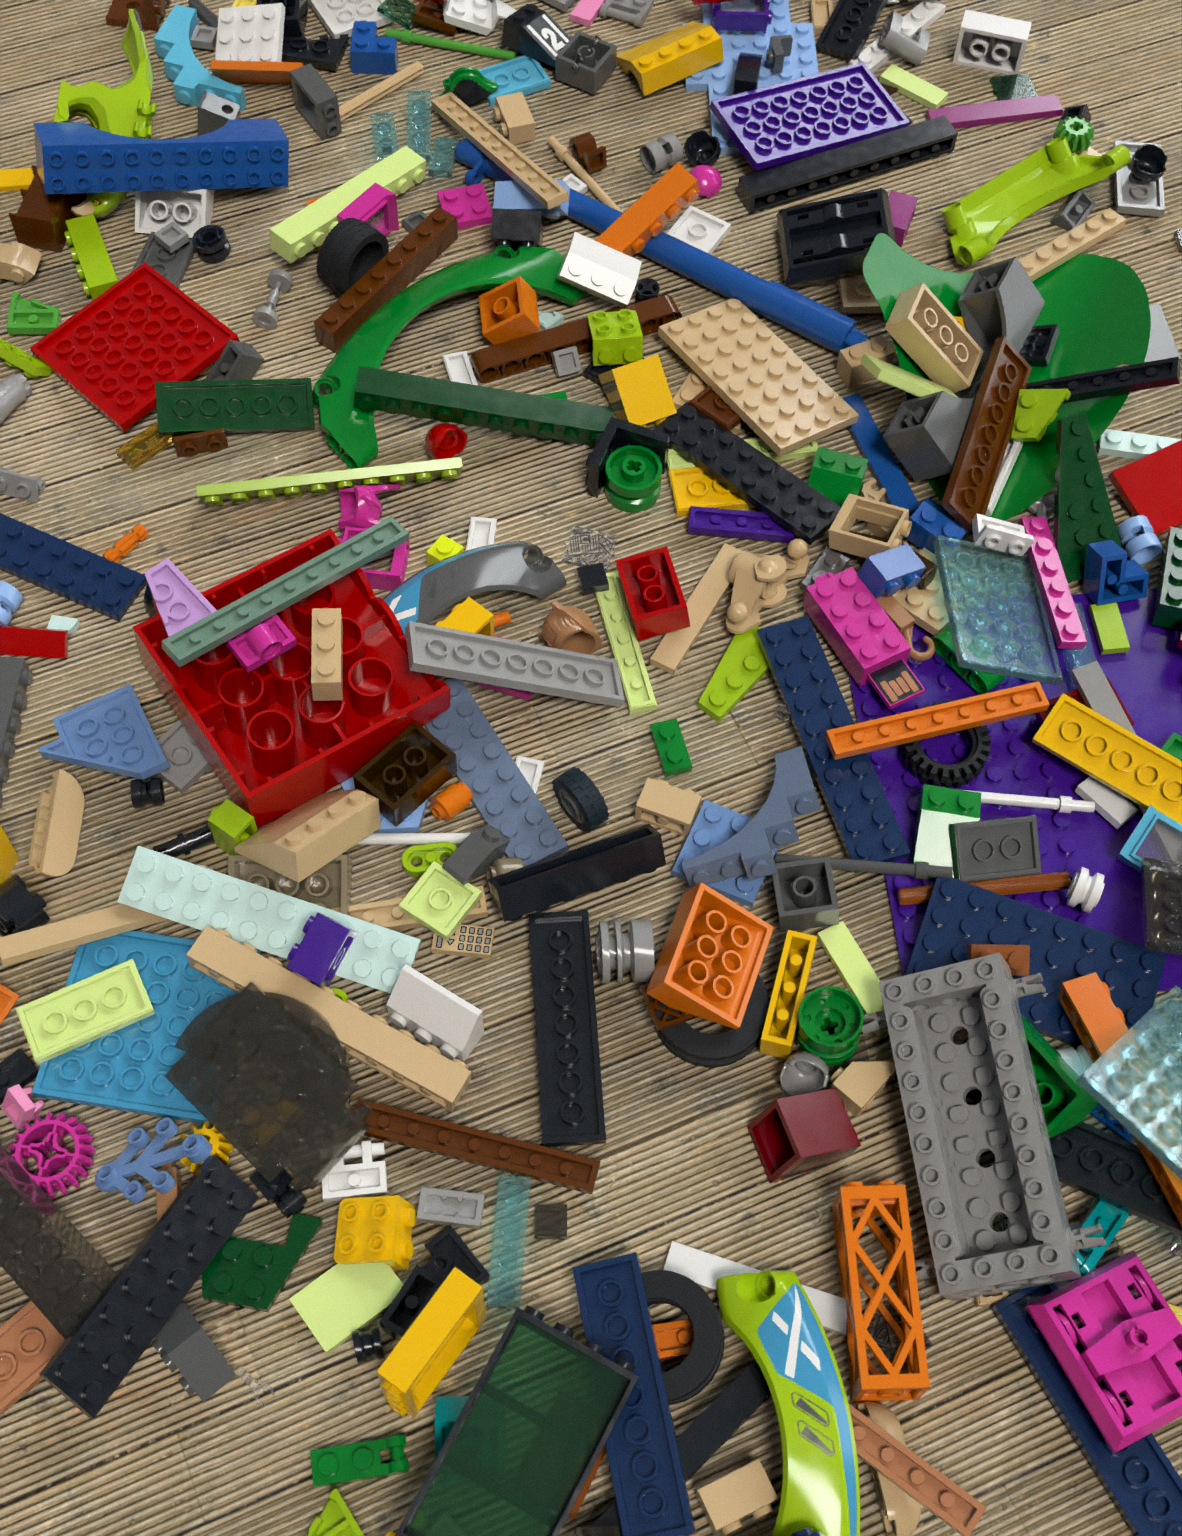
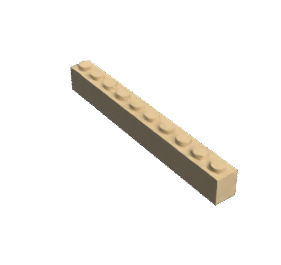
(363, 1035)

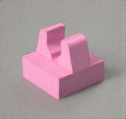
(19, 1106)

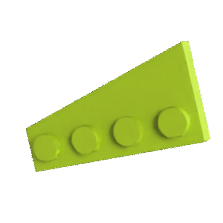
(735, 675)

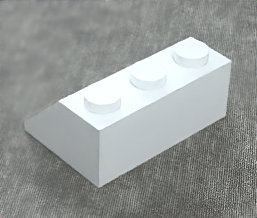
(184, 207)
(599, 270)
(435, 1014)

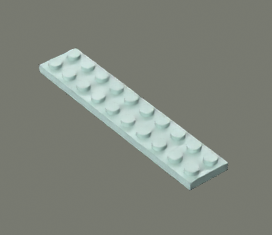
(258, 915)

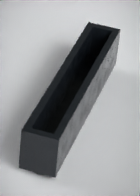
(577, 872)

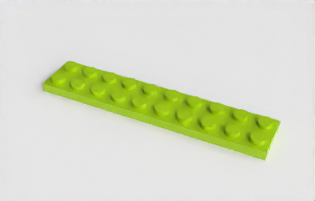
(320, 482)

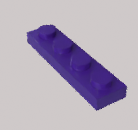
(736, 524)

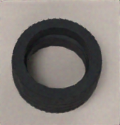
(349, 253)

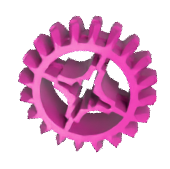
(54, 1132)

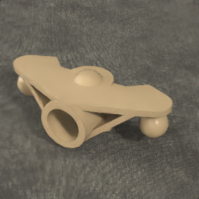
(760, 583)

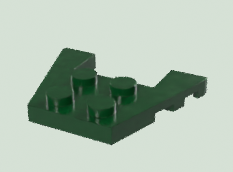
(256, 1272)

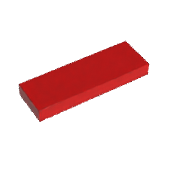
(33, 641)

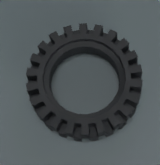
(954, 773)

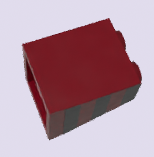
(802, 1134)

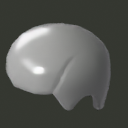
(803, 1074)

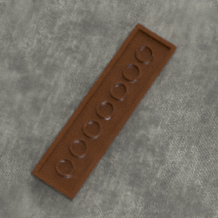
(986, 434)

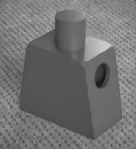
(215, 112)

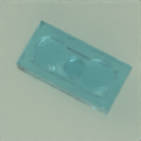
(443, 157)

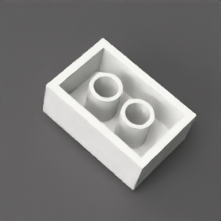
(991, 42)

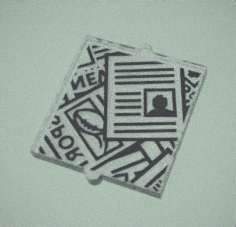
(589, 547)

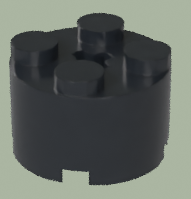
(19, 907)

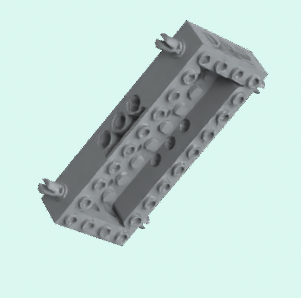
(950, 1135)

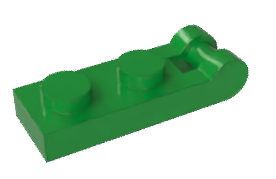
(358, 1461)

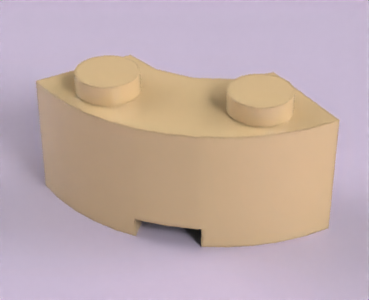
(18, 262)

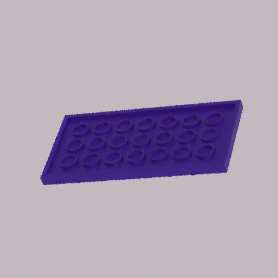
(808, 115)

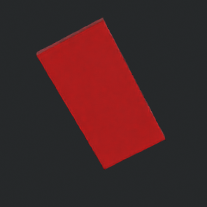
(1153, 487)

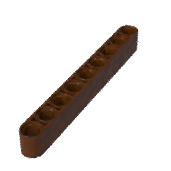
(534, 349)

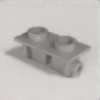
(20, 486)

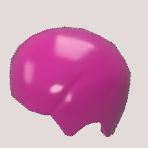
(708, 180)

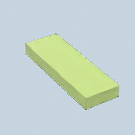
(914, 87)

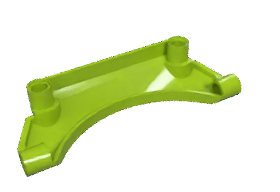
(1021, 190)

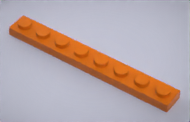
(936, 720)

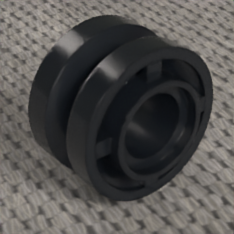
(211, 243)

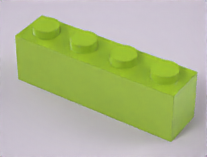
(91, 254)

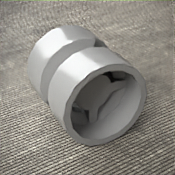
(661, 153)

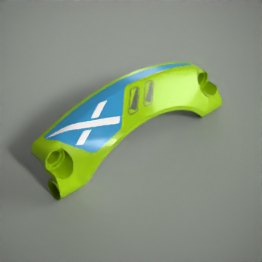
(809, 1397)

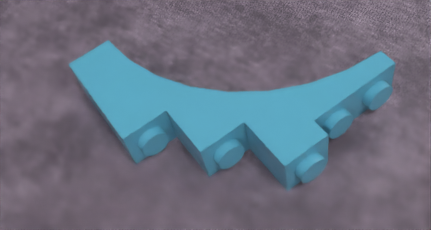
(183, 67)

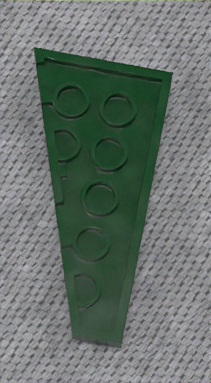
(1081, 500)

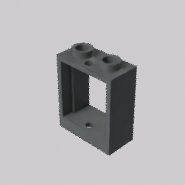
(316, 101)

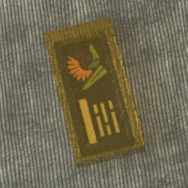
(143, 447)

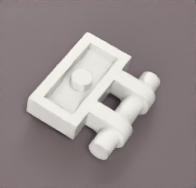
(359, 1179)

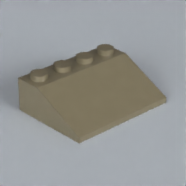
(325, 887)

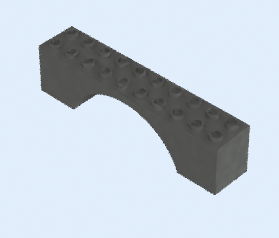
(930, 428)

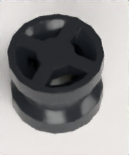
(646, 289)
(368, 1344)

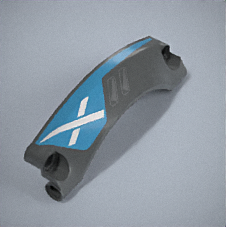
(474, 572)

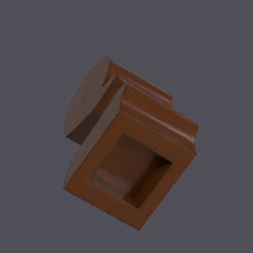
(588, 154)

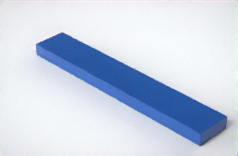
(881, 460)

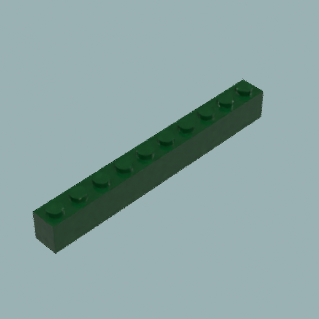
(480, 406)

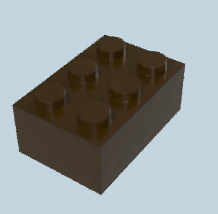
(406, 772)

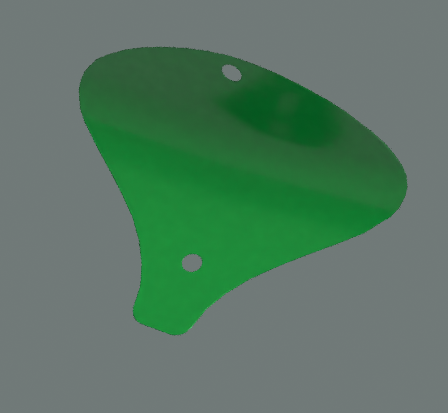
(1100, 322)

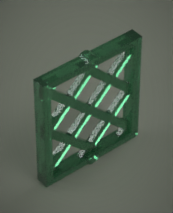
(396, 18)

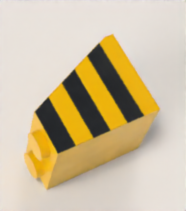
(639, 392)

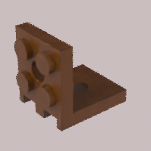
(149, 11)

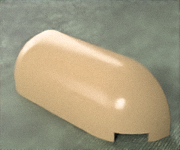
(57, 826)
(897, 1508)

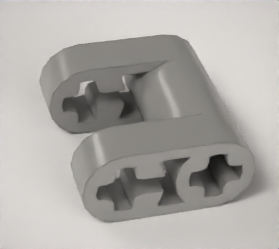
(909, 48)

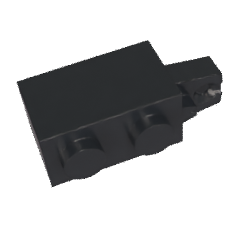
(415, 1295)

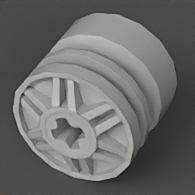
(625, 951)

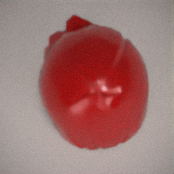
(445, 441)

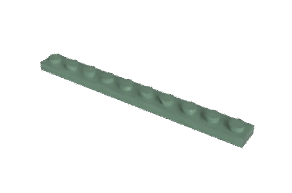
(283, 591)

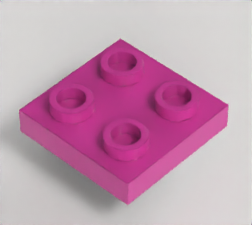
(261, 643)

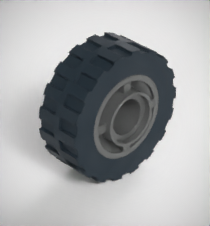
(580, 799)

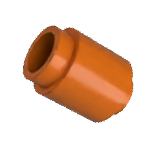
(451, 801)

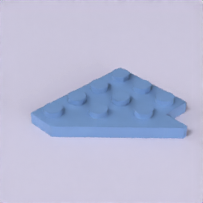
(108, 737)

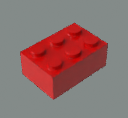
(653, 593)

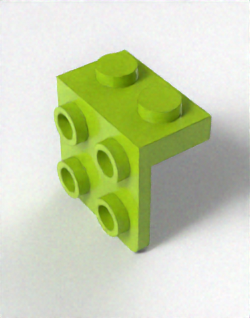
(615, 337)

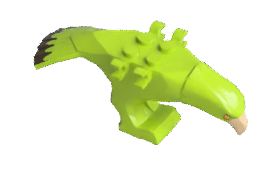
(115, 110)

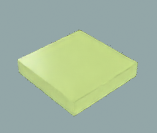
(440, 901)

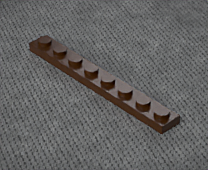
(481, 1147)

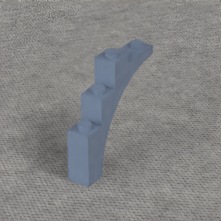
(771, 828)

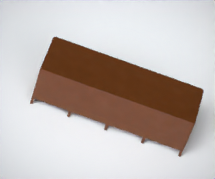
(43, 216)

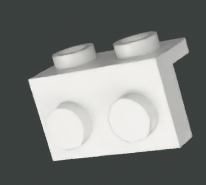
(1000, 535)

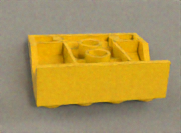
(672, 56)

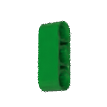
(978, 680)

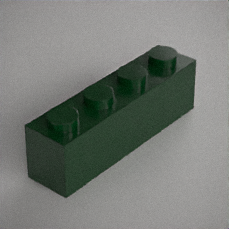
(1168, 597)

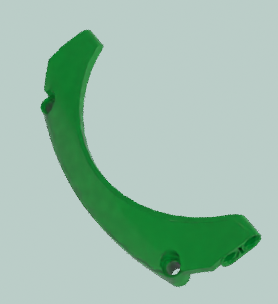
(352, 429)

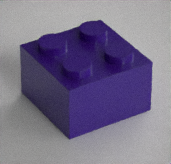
(321, 949)

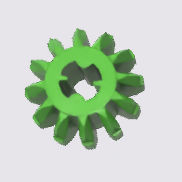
(1077, 132)

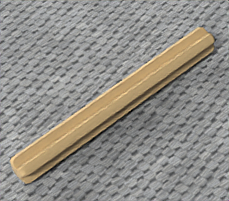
(380, 90)

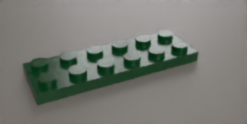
(235, 406)

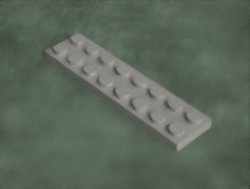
(513, 664)

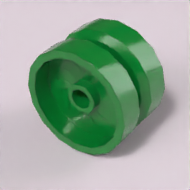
(633, 478)

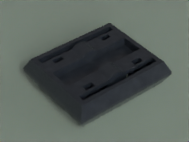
(833, 235)

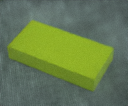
(1109, 628)

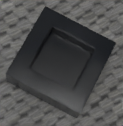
(592, 578)

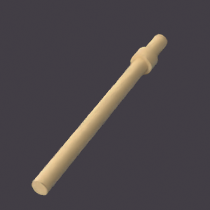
(565, 155)

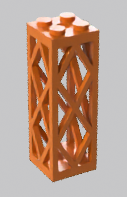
(890, 1204)

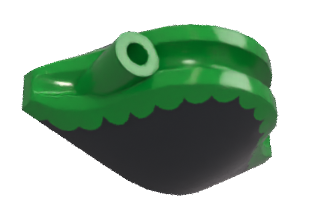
(469, 85)

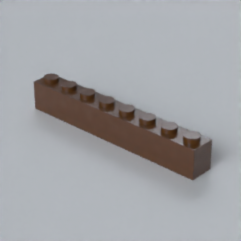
(386, 278)

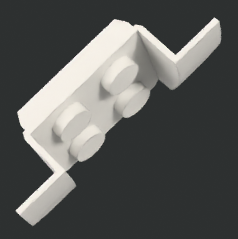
(475, 15)

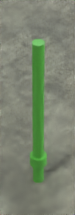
(410, 37)

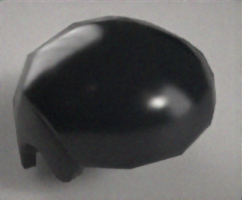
(702, 148)
(1148, 162)

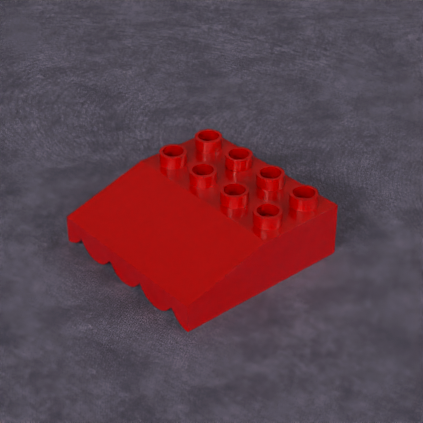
(262, 725)

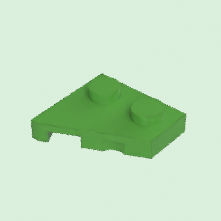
(31, 317)

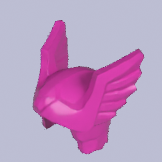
(361, 506)

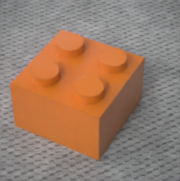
(509, 311)

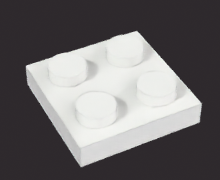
(700, 229)

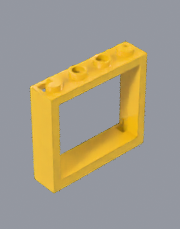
(432, 1344)

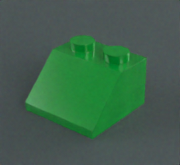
(837, 474)

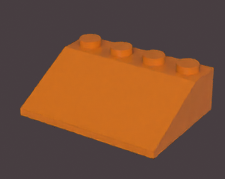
(710, 958)

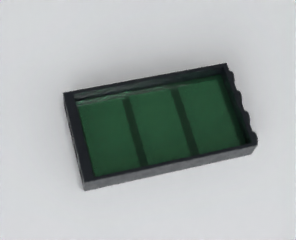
(523, 1436)

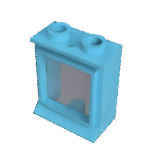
(1153, 837)

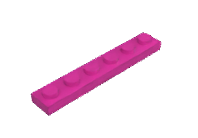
(1053, 585)

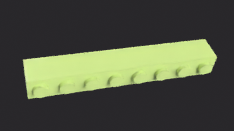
(312, 224)

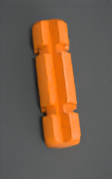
(126, 543)

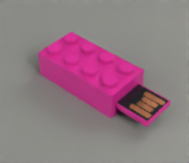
(862, 635)

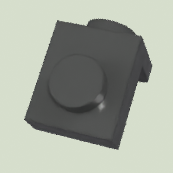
(778, 49)

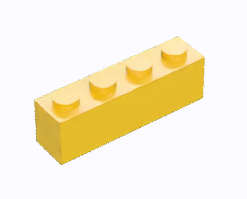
(788, 994)

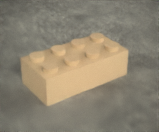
(934, 338)

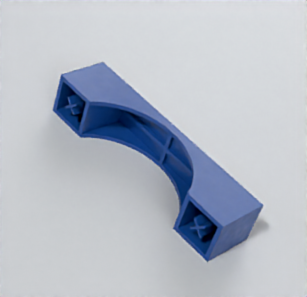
(89, 160)

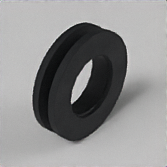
(722, 1048)
(707, 1327)

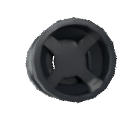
(147, 792)

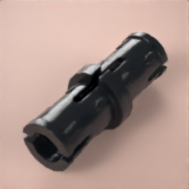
(185, 843)

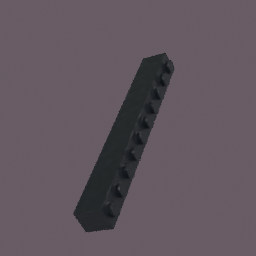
(846, 164)

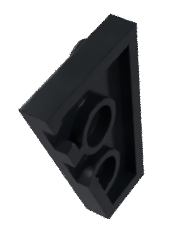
(321, 53)

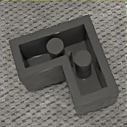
(188, 1348)

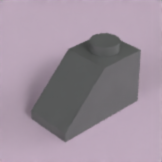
(236, 362)
(476, 854)

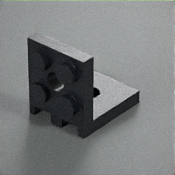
(617, 435)

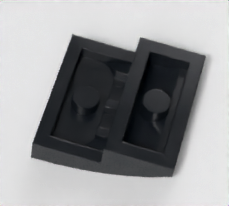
(1040, 344)

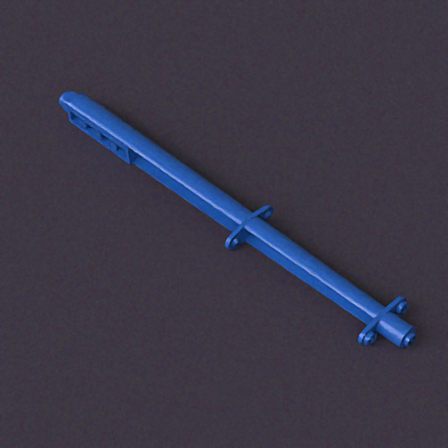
(763, 297)

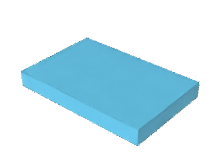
(515, 76)

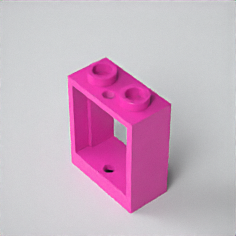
(383, 579)

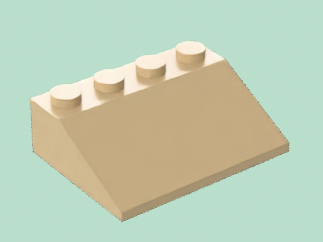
(313, 833)

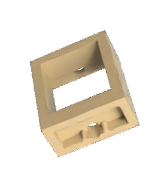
(870, 511)

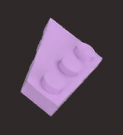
(176, 597)

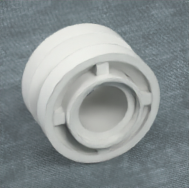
(1085, 890)

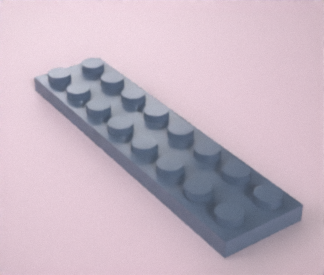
(495, 780)

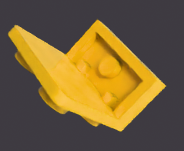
(375, 1231)

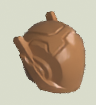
(570, 630)

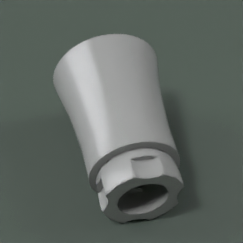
(12, 393)

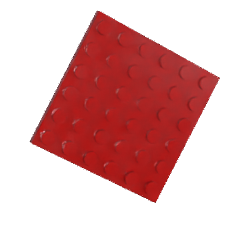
(131, 339)

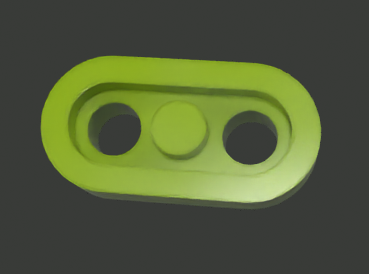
(425, 854)

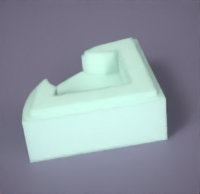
(550, 320)
(63, 623)

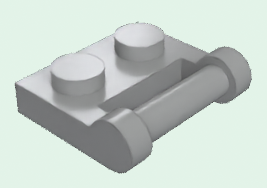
(627, 10)

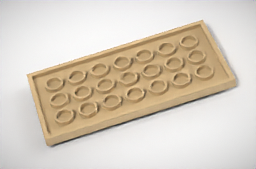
(758, 376)

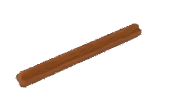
(1001, 886)

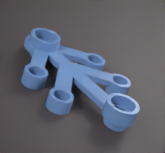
(114, 1174)

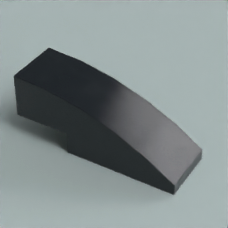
(747, 72)

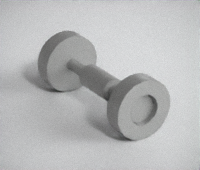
(265, 316)

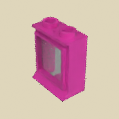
(375, 207)

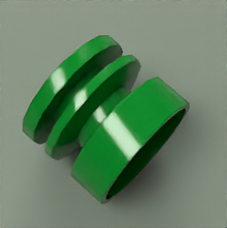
(831, 1010)

